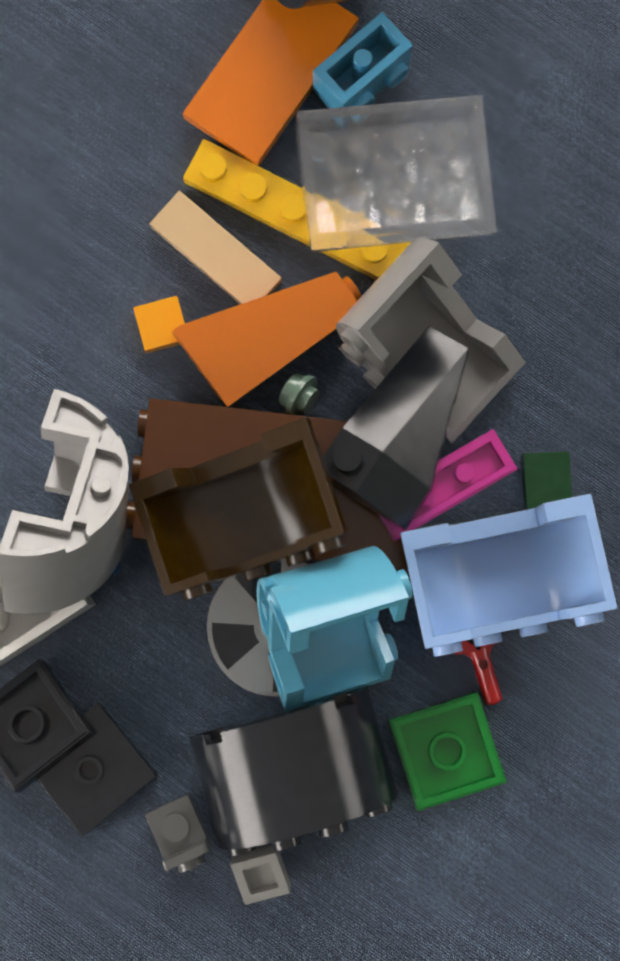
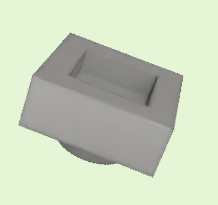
(260, 874)

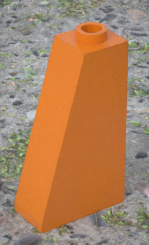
(260, 337)

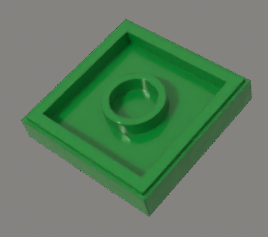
(447, 751)

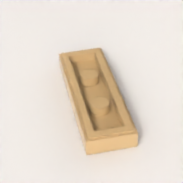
(214, 250)

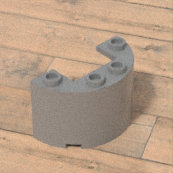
(401, 306)
(60, 562)

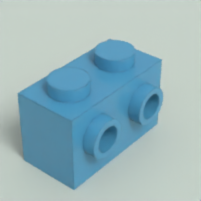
(363, 65)

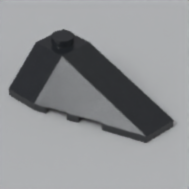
(396, 436)

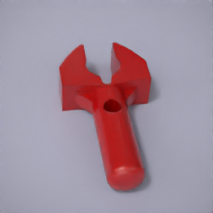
(484, 671)

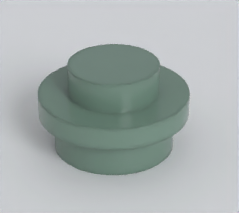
(299, 394)

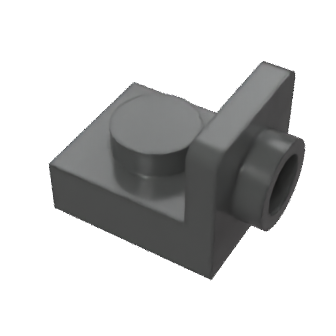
(179, 834)

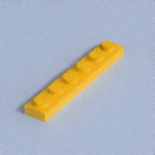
(273, 203)

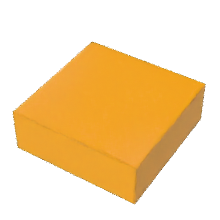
(157, 322)

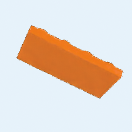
(267, 75)

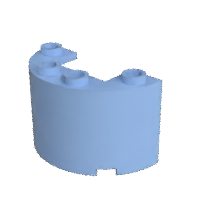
(508, 574)

